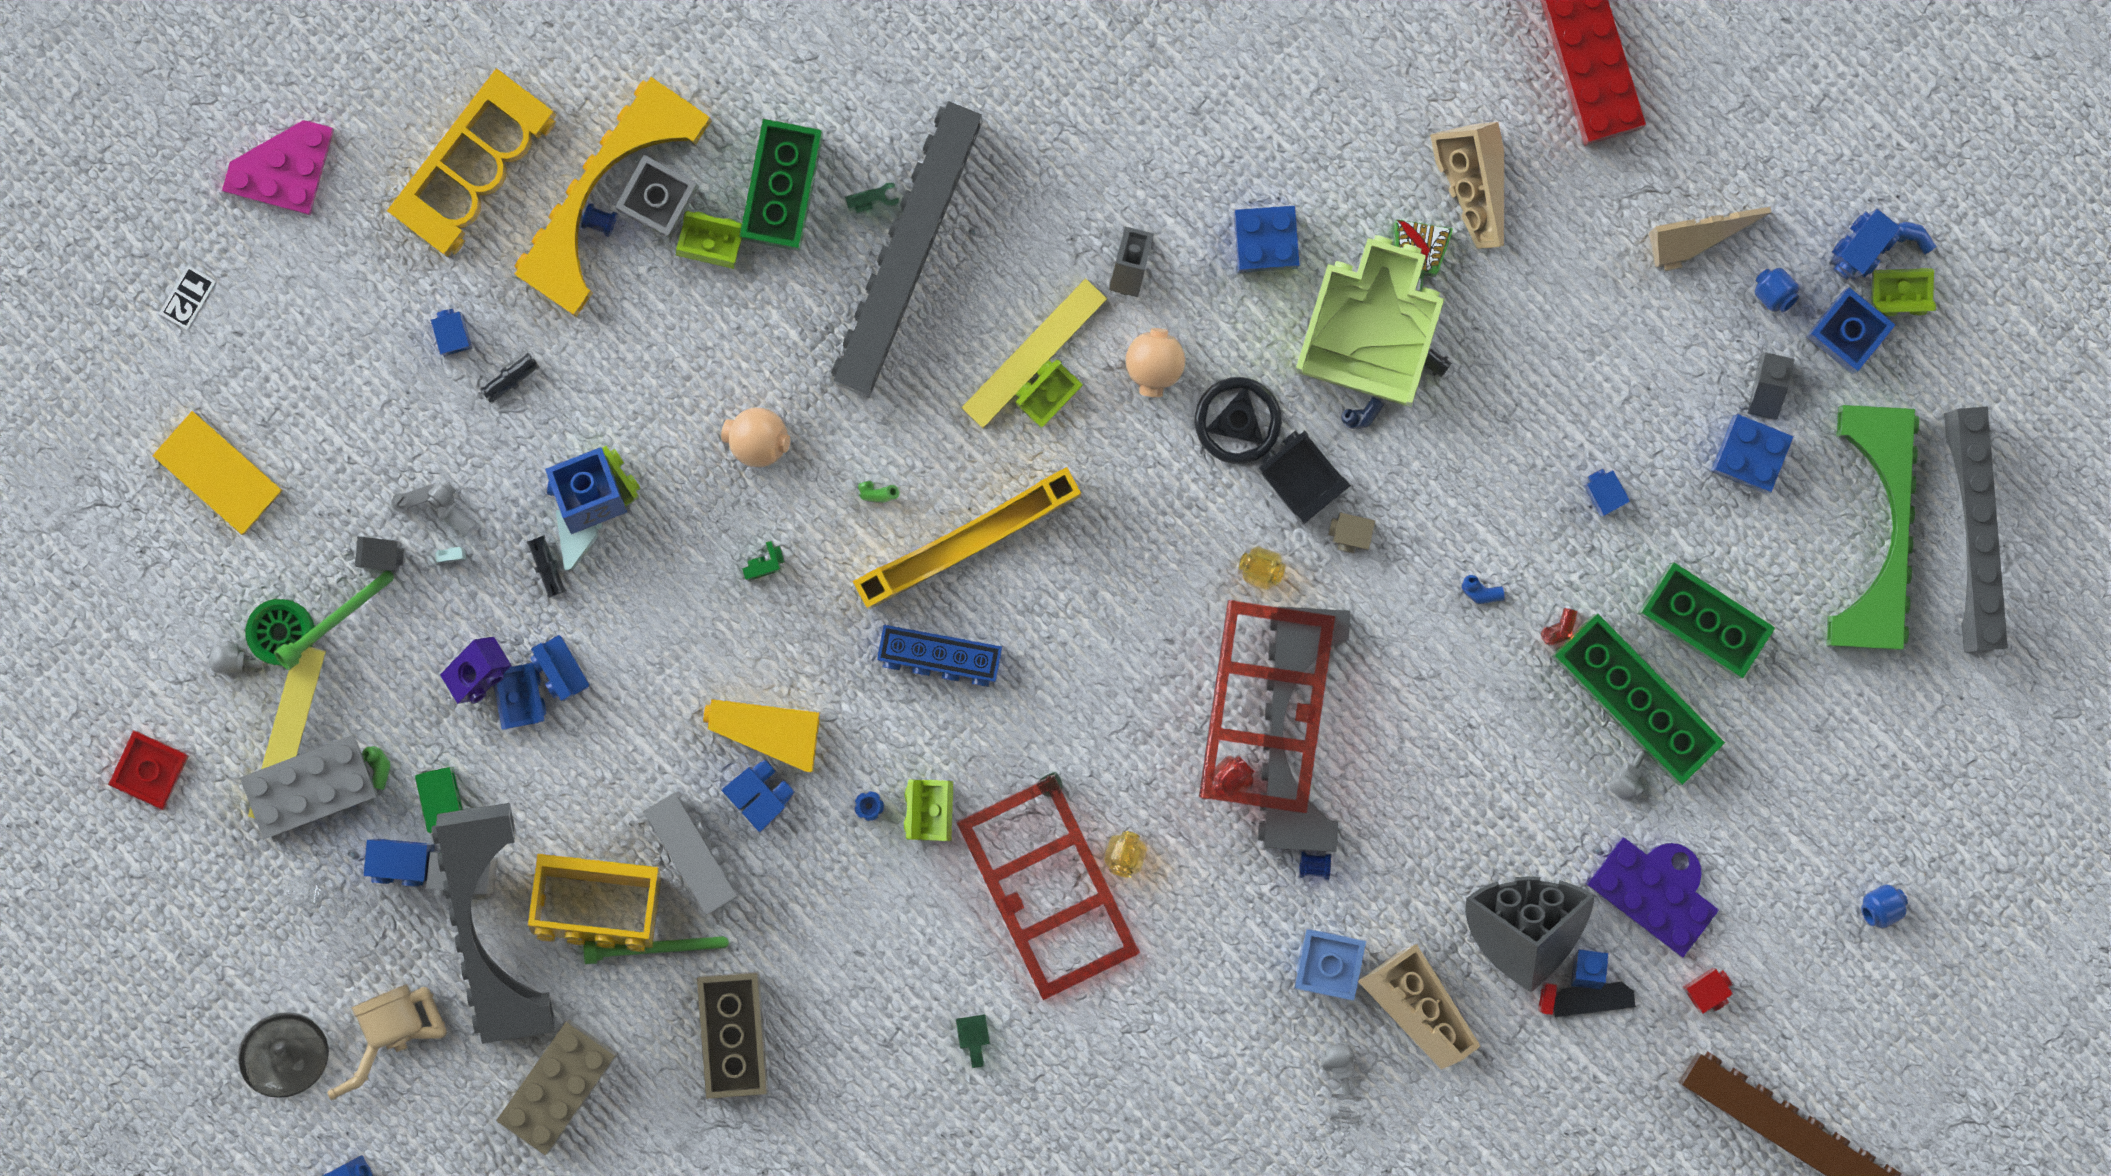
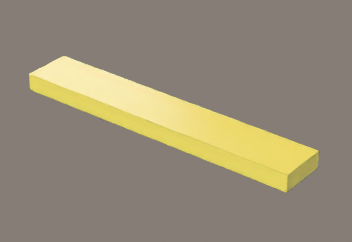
(1034, 353)
(293, 709)

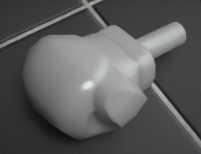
(229, 660)
(1627, 781)
(1340, 1062)

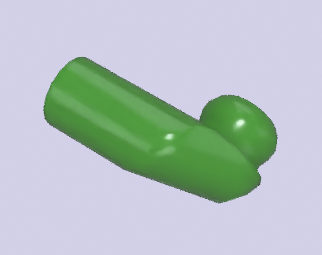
(880, 495)
(379, 763)

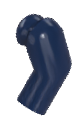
(1363, 417)

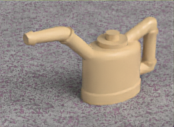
(391, 1022)

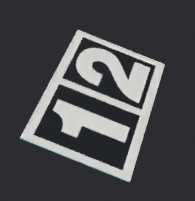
(187, 297)

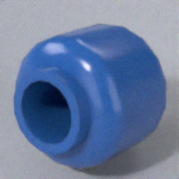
(1776, 289)
(1884, 906)

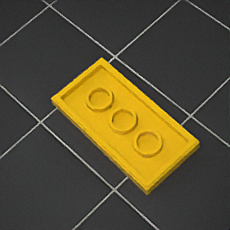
(217, 473)

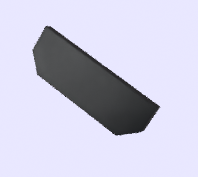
(1588, 1000)

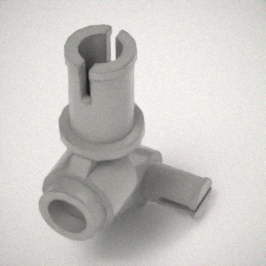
(439, 496)

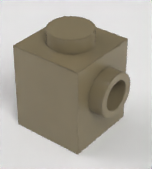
(1351, 532)

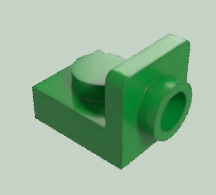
(760, 567)

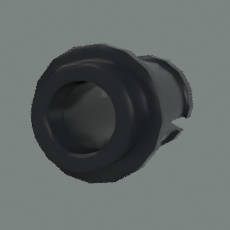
(1437, 363)

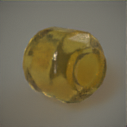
(1262, 568)
(1125, 854)

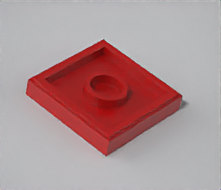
(148, 770)

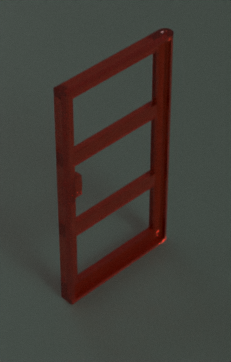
(1305, 713)
(1013, 903)

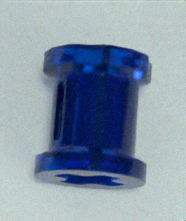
(599, 220)
(1315, 865)

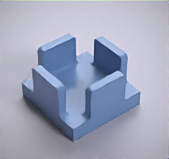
(1329, 964)

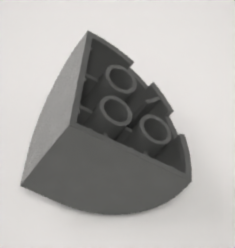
(1528, 925)

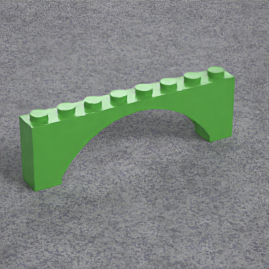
(1886, 440)

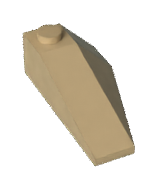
(1475, 169)
(1686, 239)

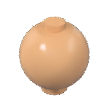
(1155, 361)
(756, 437)

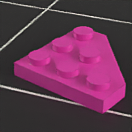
(283, 169)

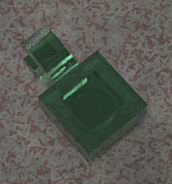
(864, 201)
(972, 1034)

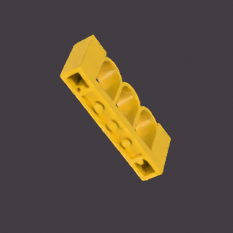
(516, 103)

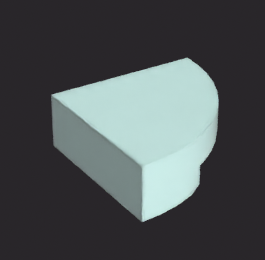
(450, 554)

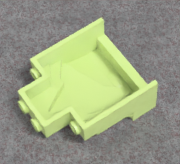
(1373, 324)

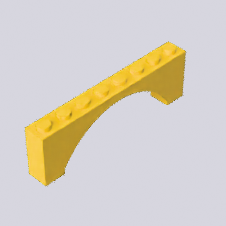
(652, 119)
(968, 539)

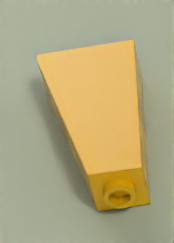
(775, 731)

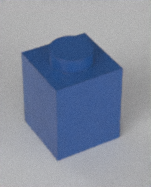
(451, 332)
(1606, 492)
(1589, 969)

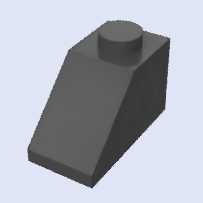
(1131, 261)
(1770, 385)
(379, 554)

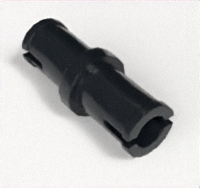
(509, 378)
(546, 566)

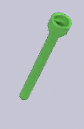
(290, 654)
(593, 953)

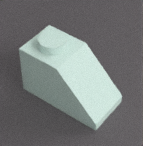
(577, 544)

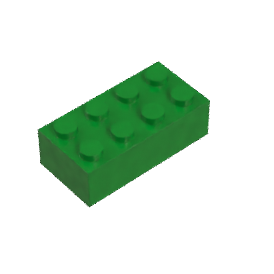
(781, 185)
(1706, 620)

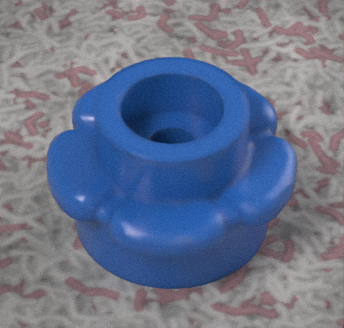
(861, 809)

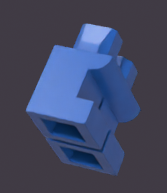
(768, 804)

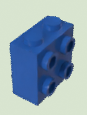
(1858, 253)

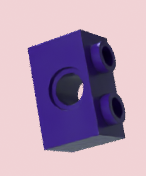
(476, 670)

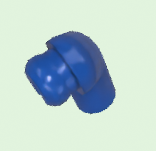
(1916, 233)
(1479, 593)

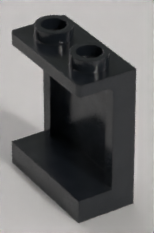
(1302, 476)

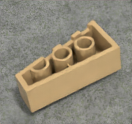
(1421, 1006)

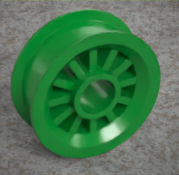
(257, 617)

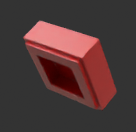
(1547, 998)

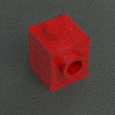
(1709, 990)

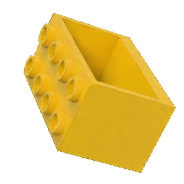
(597, 872)

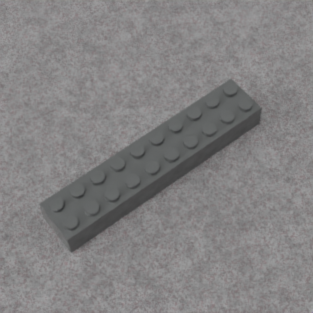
(908, 248)

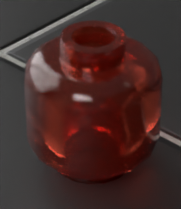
(1233, 774)

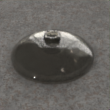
(287, 1069)

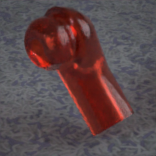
(1560, 631)

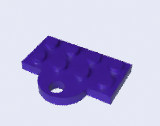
(1655, 892)

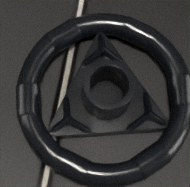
(1238, 420)

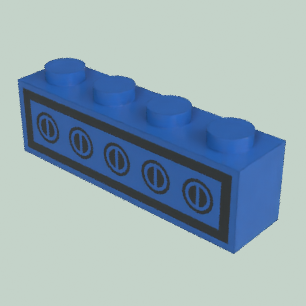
(939, 653)

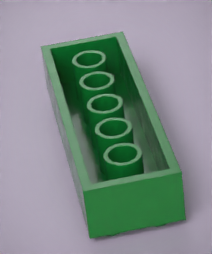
(1638, 699)

